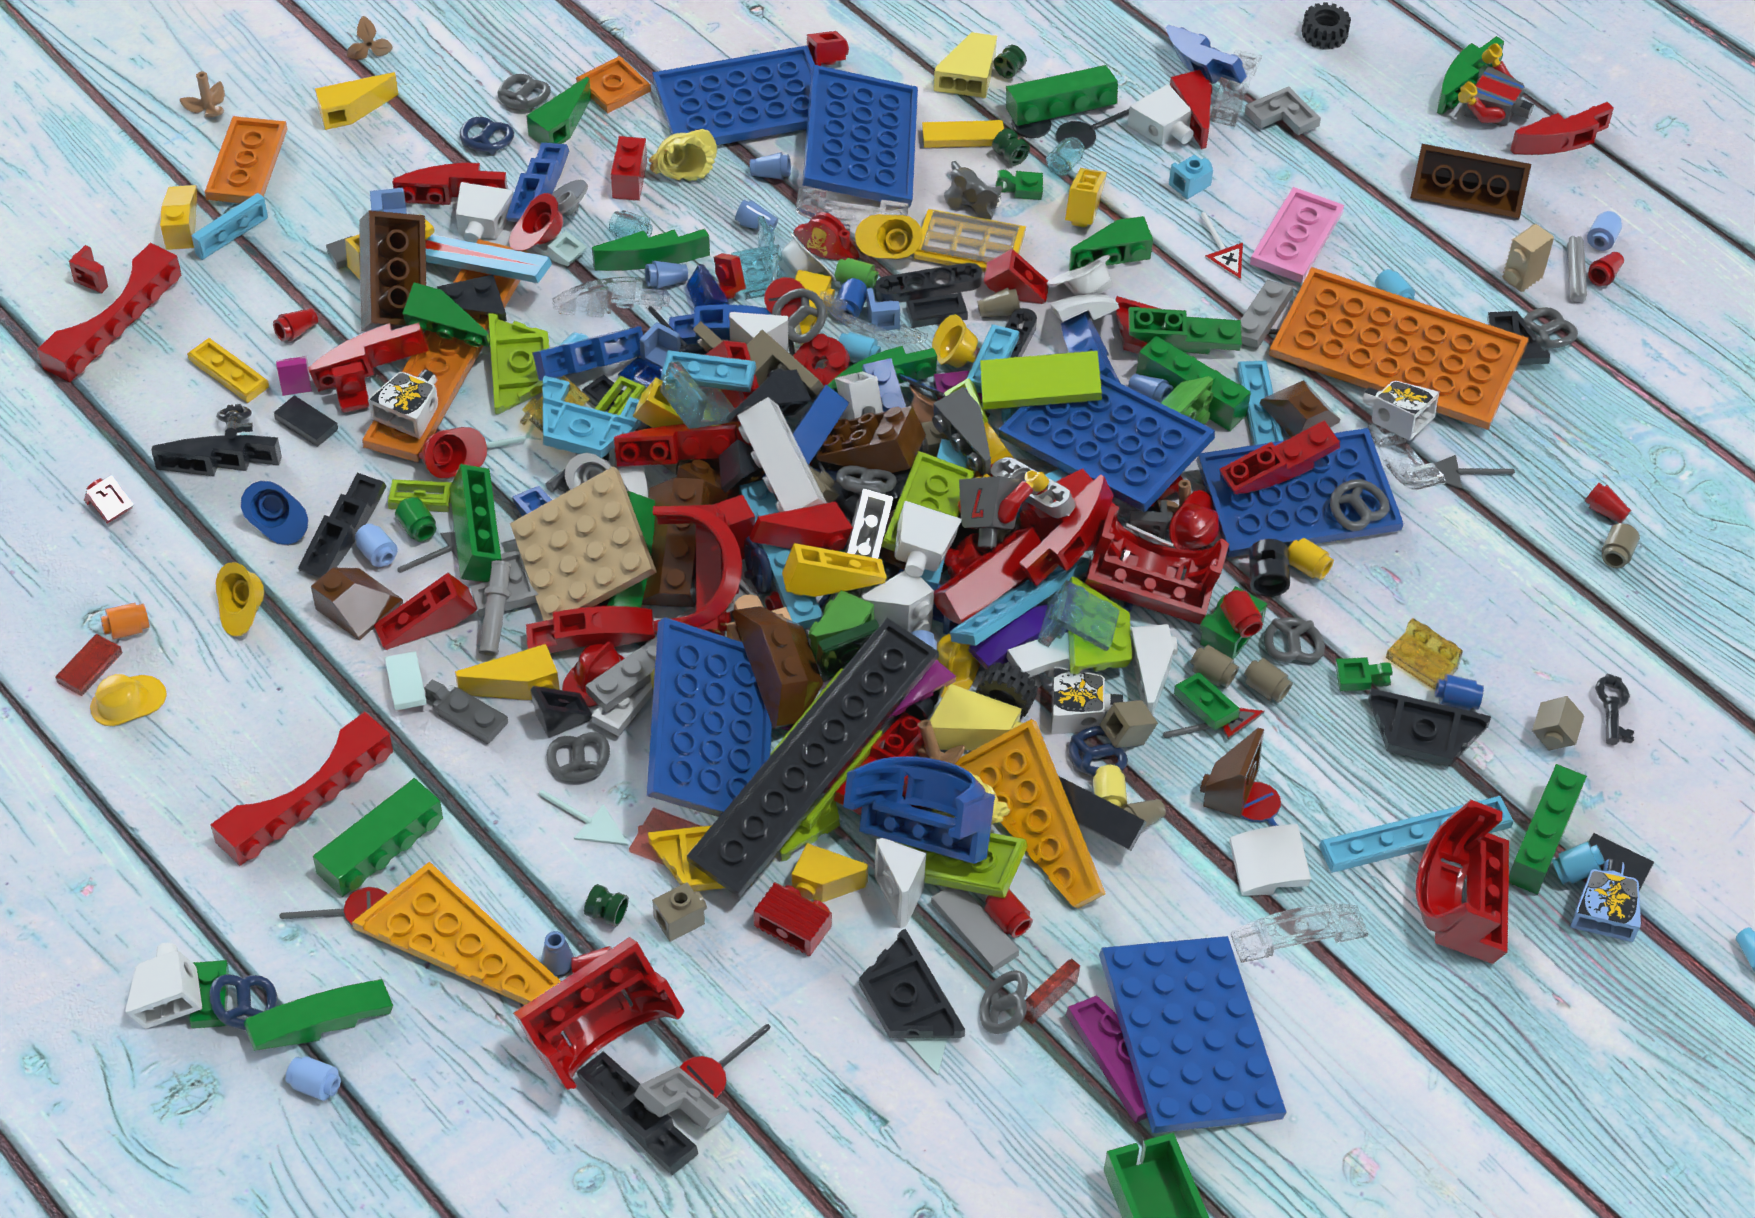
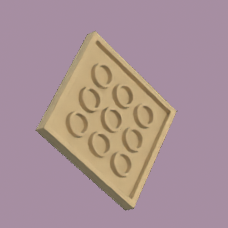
(583, 545)

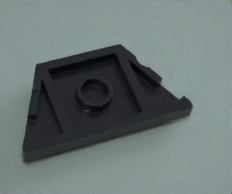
(1424, 727)
(908, 995)

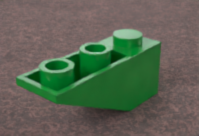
(560, 116)
(1122, 240)
(441, 315)

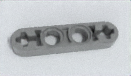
(1064, 501)

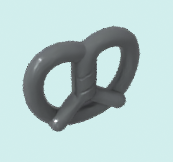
(522, 103)
(799, 315)
(1550, 327)
(866, 481)
(1357, 503)
(1294, 645)
(578, 757)
(988, 1018)

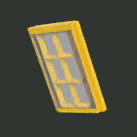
(966, 239)

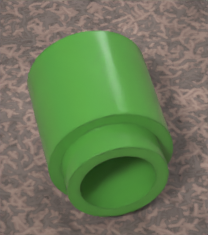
(856, 269)

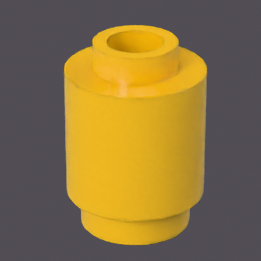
(1310, 558)

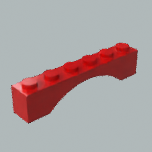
(74, 348)
(254, 826)

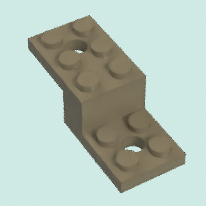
(767, 356)

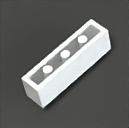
(779, 456)
(868, 529)

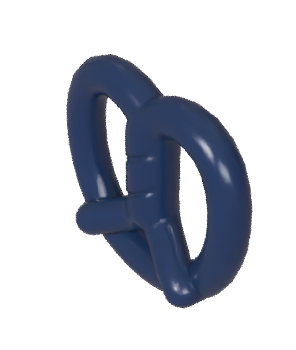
(481, 141)
(757, 566)
(1099, 751)
(243, 998)

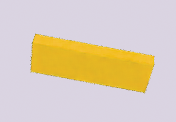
(960, 133)
(228, 370)

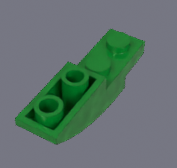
(1465, 68)
(1183, 332)
(913, 365)

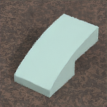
(562, 249)
(405, 680)

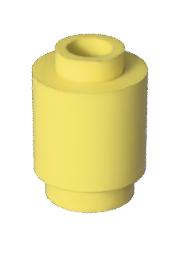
(1110, 784)

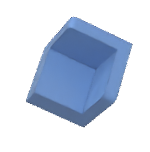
(388, 200)
(883, 314)
(657, 342)

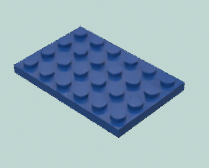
(739, 95)
(860, 136)
(1122, 437)
(1301, 504)
(705, 720)
(1191, 1034)

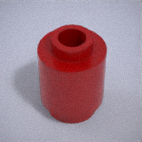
(1242, 613)
(1009, 914)

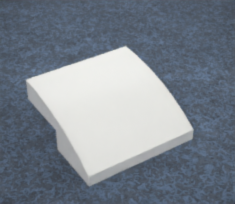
(1095, 304)
(1269, 859)

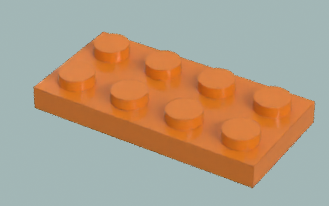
(246, 159)

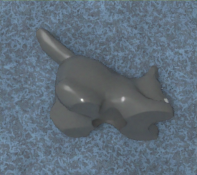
(970, 190)

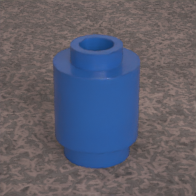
(855, 293)
(1459, 692)

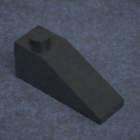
(783, 388)

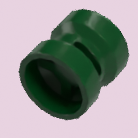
(1012, 148)
(606, 905)

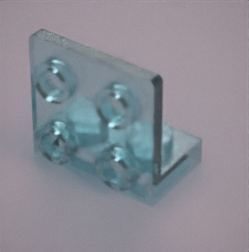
(761, 263)
(693, 403)
(1081, 614)

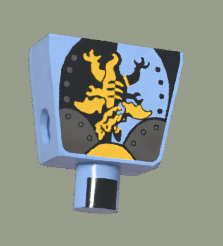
(1609, 903)

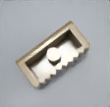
(1528, 257)

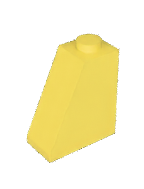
(967, 67)
(971, 719)

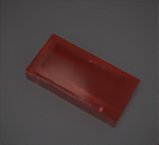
(88, 664)
(1052, 990)

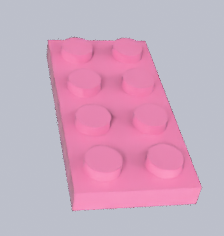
(1297, 235)

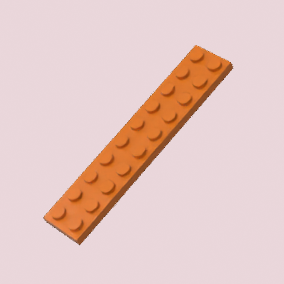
(449, 363)

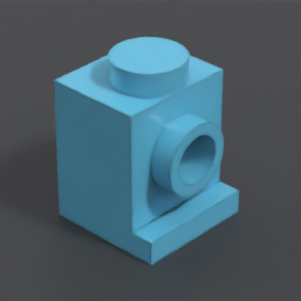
(1195, 172)

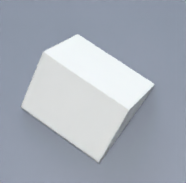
(747, 325)
(900, 877)

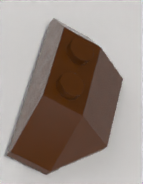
(780, 663)

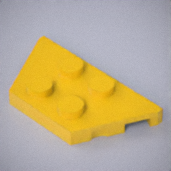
(672, 849)

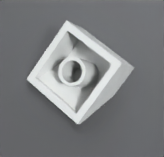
(904, 601)

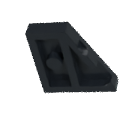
(477, 296)
(1514, 323)

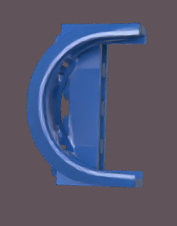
(930, 784)

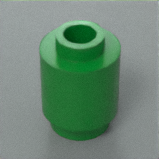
(416, 519)

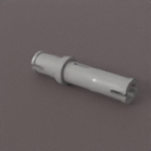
(495, 604)

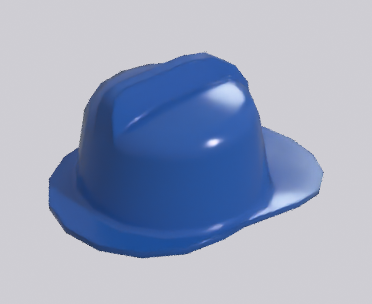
(274, 512)

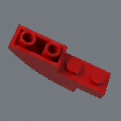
(1560, 135)
(443, 182)
(371, 349)
(672, 443)
(1282, 462)
(1073, 535)
(592, 626)
(900, 740)

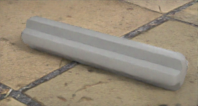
(1577, 269)

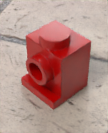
(827, 47)

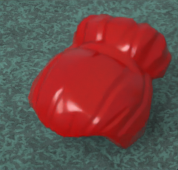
(964, 554)

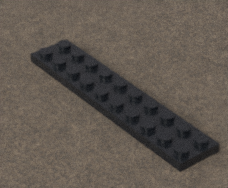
(812, 757)

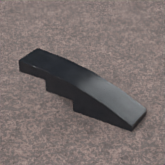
(208, 453)
(338, 530)
(1103, 816)
(656, 1134)

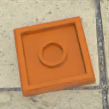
(615, 84)

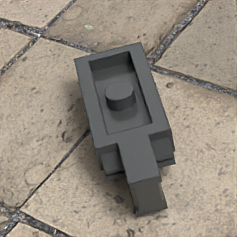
(466, 711)

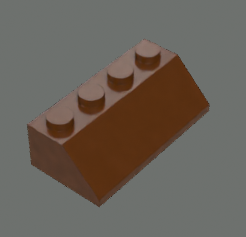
(1470, 180)
(389, 265)
(675, 546)

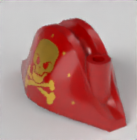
(826, 237)

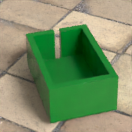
(1156, 1186)

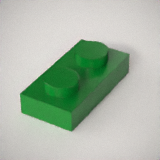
(1206, 701)
(207, 973)

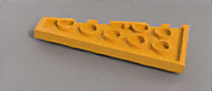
(1026, 780)
(448, 929)

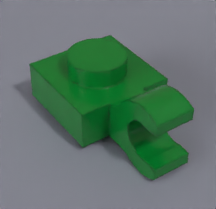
(1024, 184)
(1357, 674)

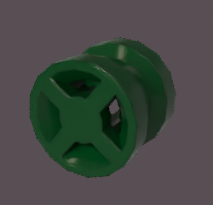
(1010, 61)

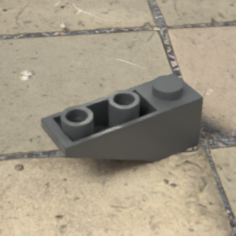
(963, 424)

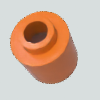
(125, 620)

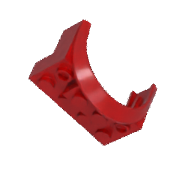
(716, 564)
(1153, 572)
(1481, 923)
(594, 1010)

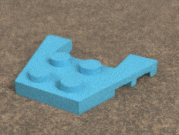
(579, 427)

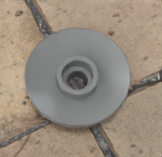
(570, 195)

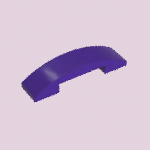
(1016, 633)

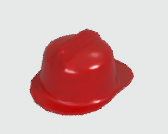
(538, 224)
(450, 448)
(1194, 523)
(590, 665)

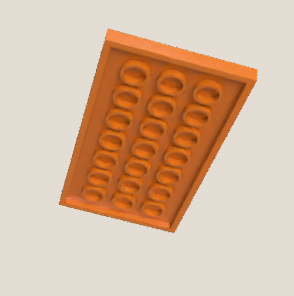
(1385, 338)

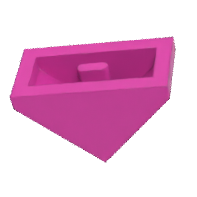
(294, 375)

